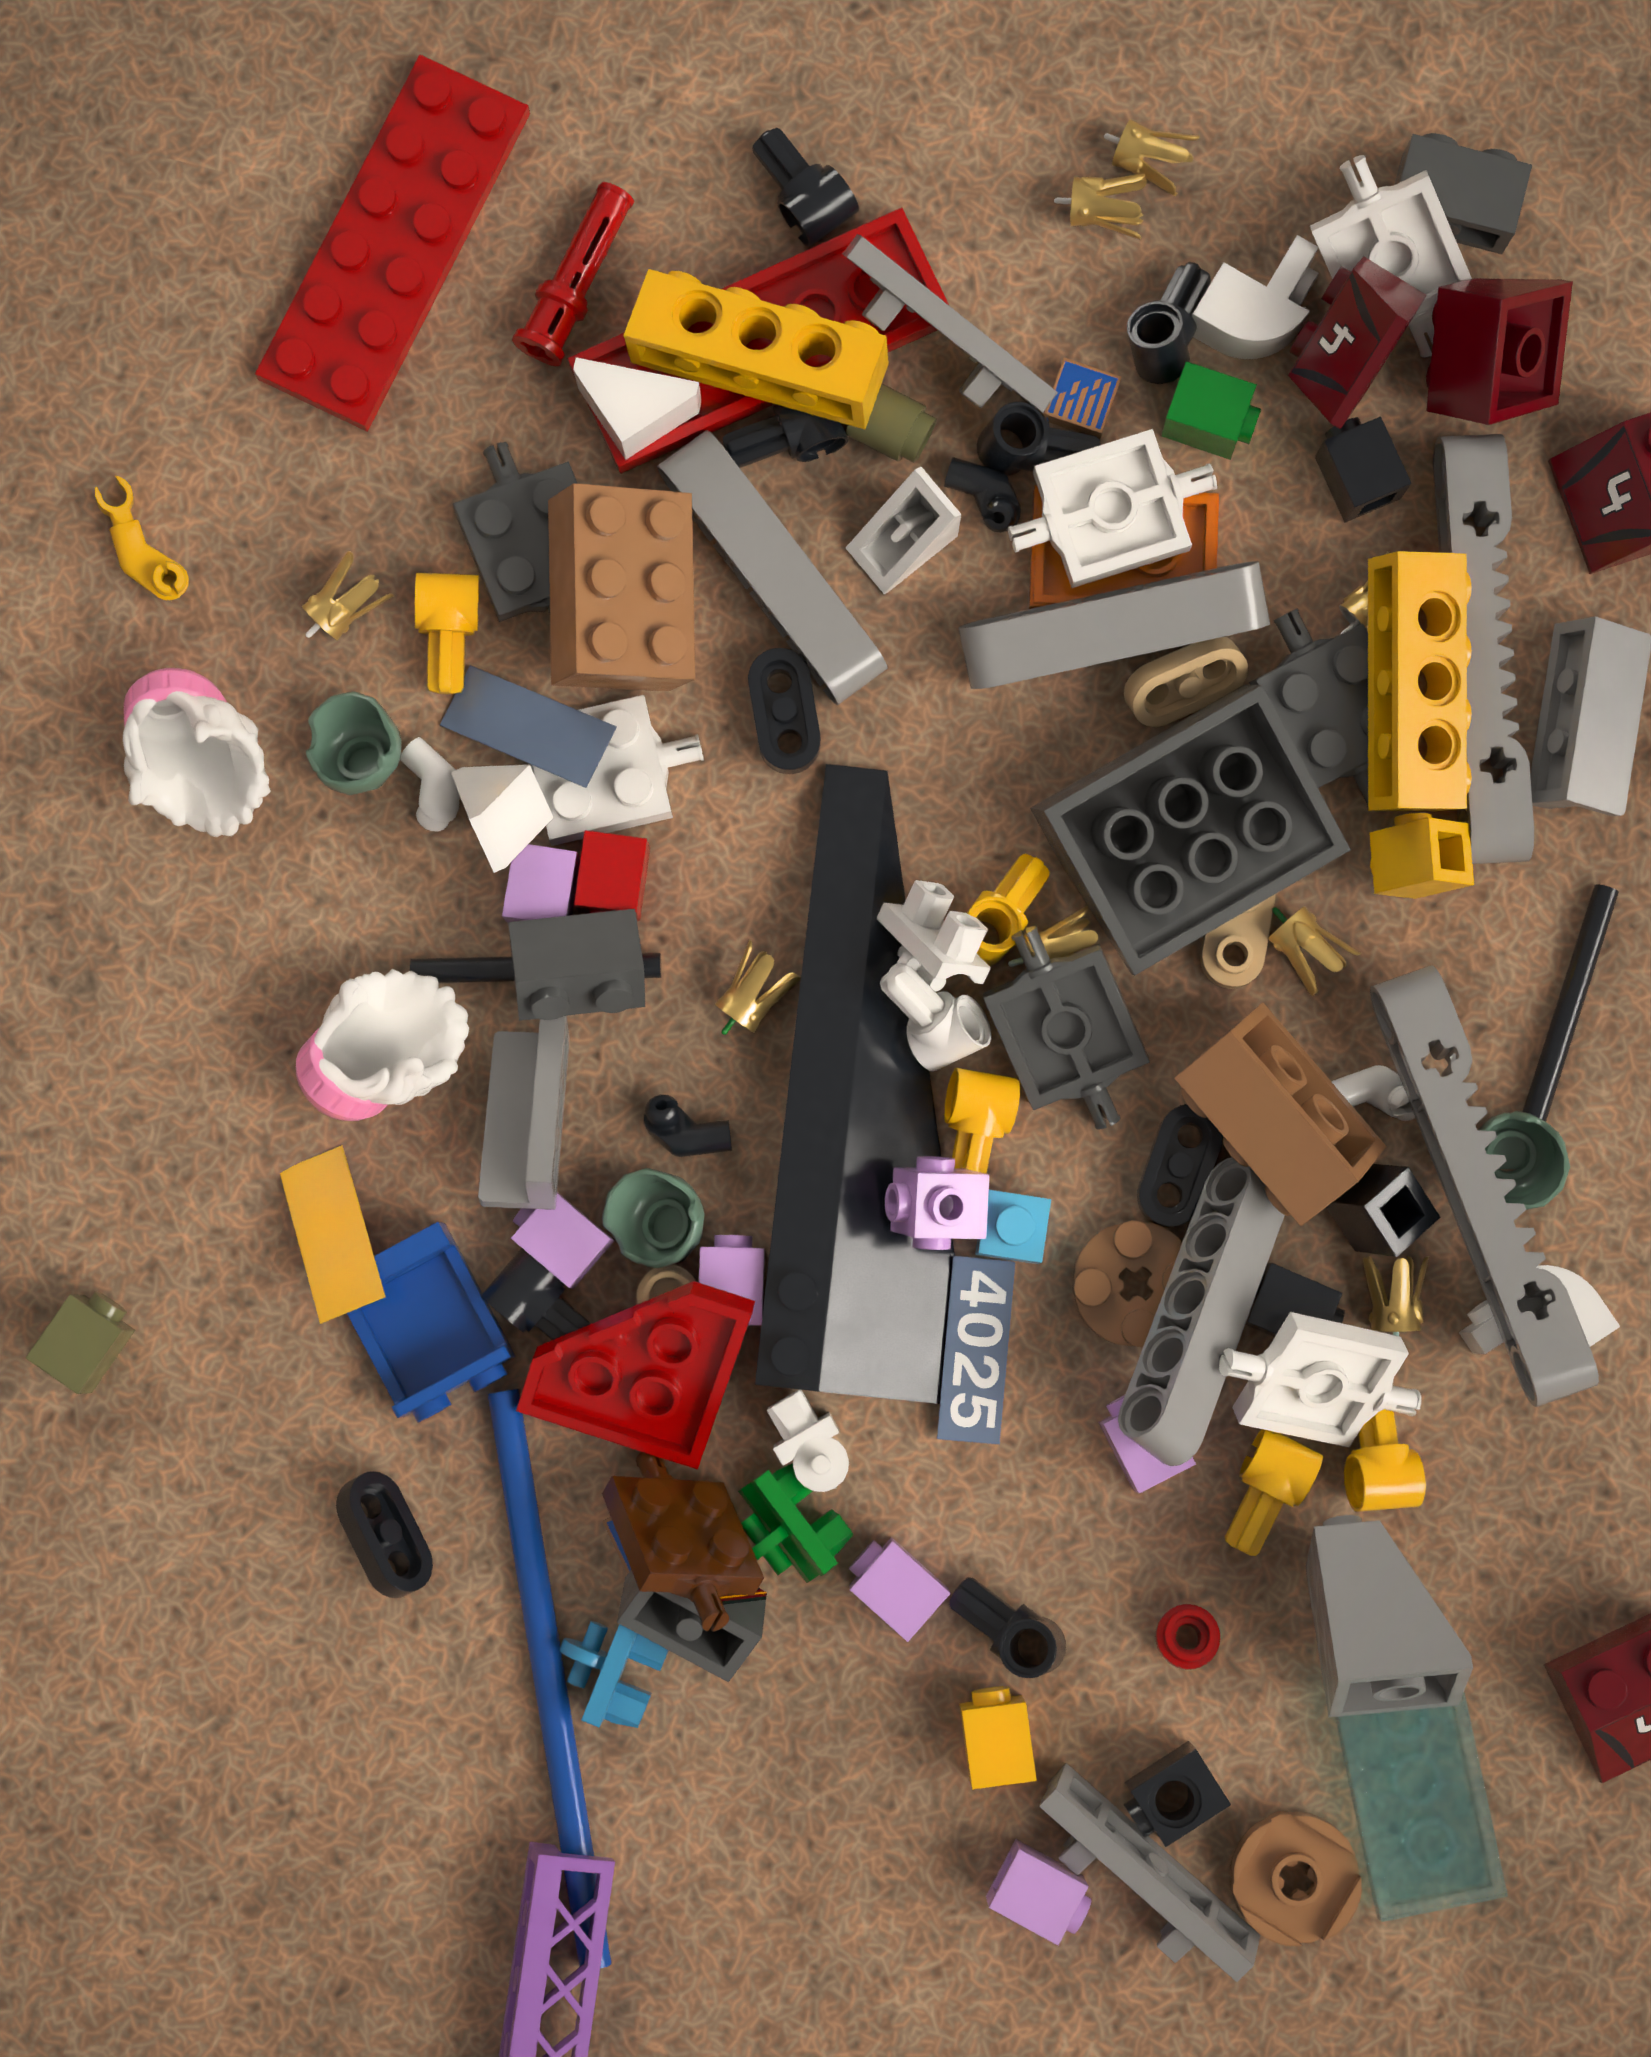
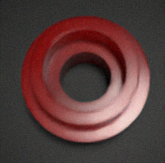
(1206, 1629)

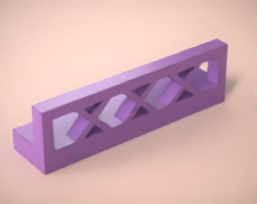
(533, 1947)

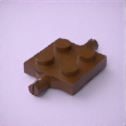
(682, 1538)

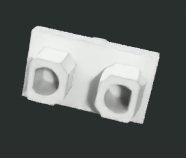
(931, 944)
(818, 1458)

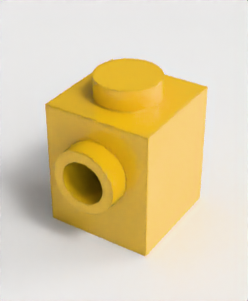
(1421, 856)

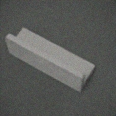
(1590, 716)
(525, 1117)

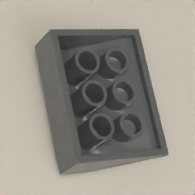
(1191, 827)

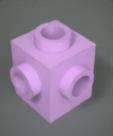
(937, 1203)

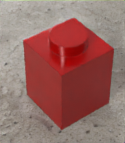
(611, 873)

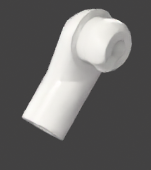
(438, 791)

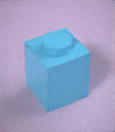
(1015, 1227)

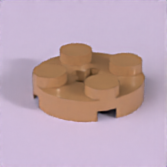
(1098, 1283)
(1331, 1867)

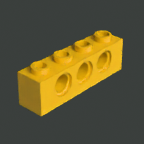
(777, 374)
(1396, 707)

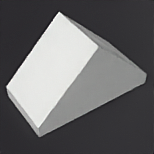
(635, 403)
(905, 531)
(502, 808)

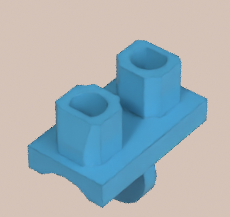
(611, 1697)

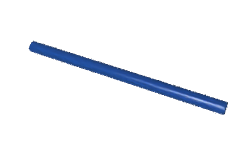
(544, 1651)

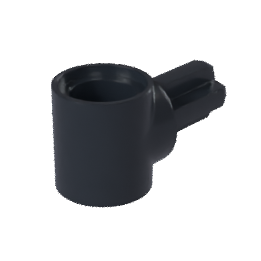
(811, 195)
(1169, 323)
(787, 430)
(1038, 440)
(531, 1297)
(1005, 1627)

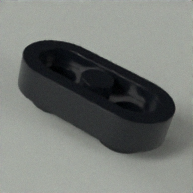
(784, 712)
(1178, 1166)
(384, 1535)

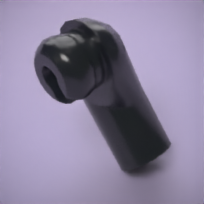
(991, 492)
(680, 1134)

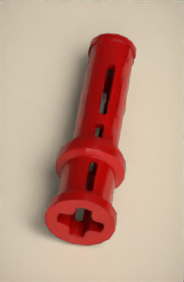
(564, 305)

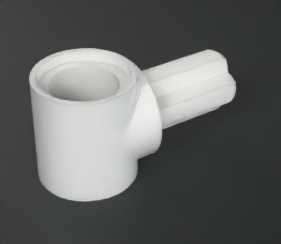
(939, 1025)

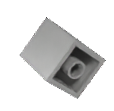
(1378, 1625)

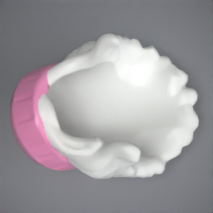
(191, 753)
(382, 1044)

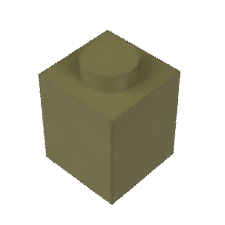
(82, 1341)

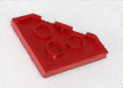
(644, 1373)

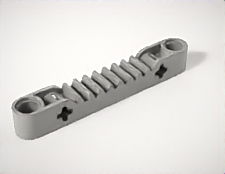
(1475, 482)
(1544, 1347)

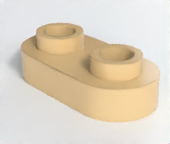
(1181, 683)
(1246, 931)

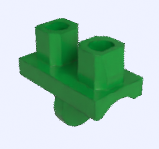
(782, 1531)

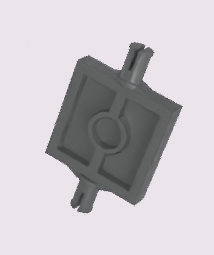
(511, 533)
(1324, 699)
(1066, 1027)

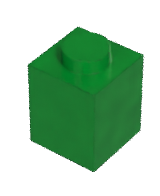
(1211, 411)

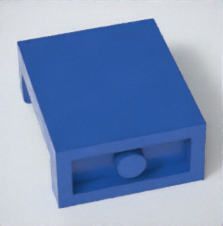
(430, 1326)

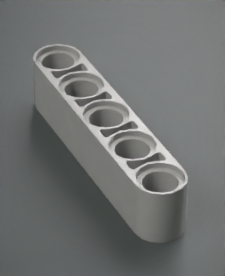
(775, 567)
(1114, 625)
(1200, 1315)

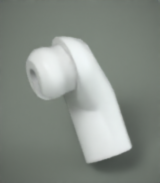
(1379, 1088)

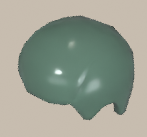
(353, 743)
(1534, 1152)
(654, 1217)

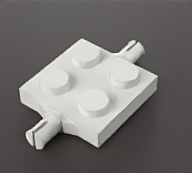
(1399, 231)
(1112, 508)
(628, 781)
(1320, 1380)

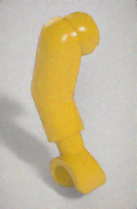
(137, 558)

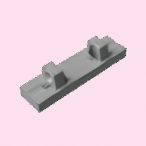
(902, 289)
(1191, 1909)

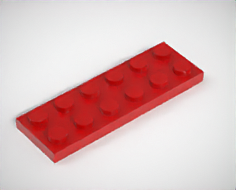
(393, 243)
(816, 279)

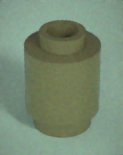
(896, 426)

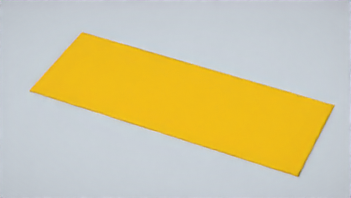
(332, 1234)

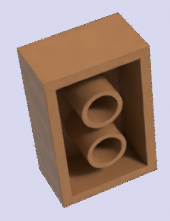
(621, 588)
(1280, 1115)

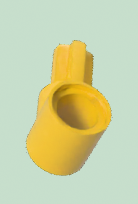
(446, 613)
(1008, 904)
(979, 1109)
(1383, 1471)
(1276, 1475)

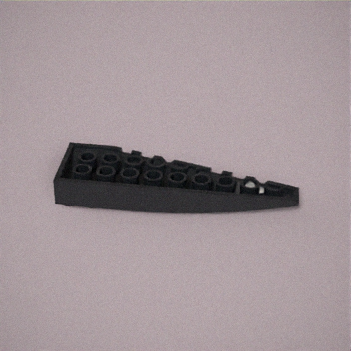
(843, 1292)

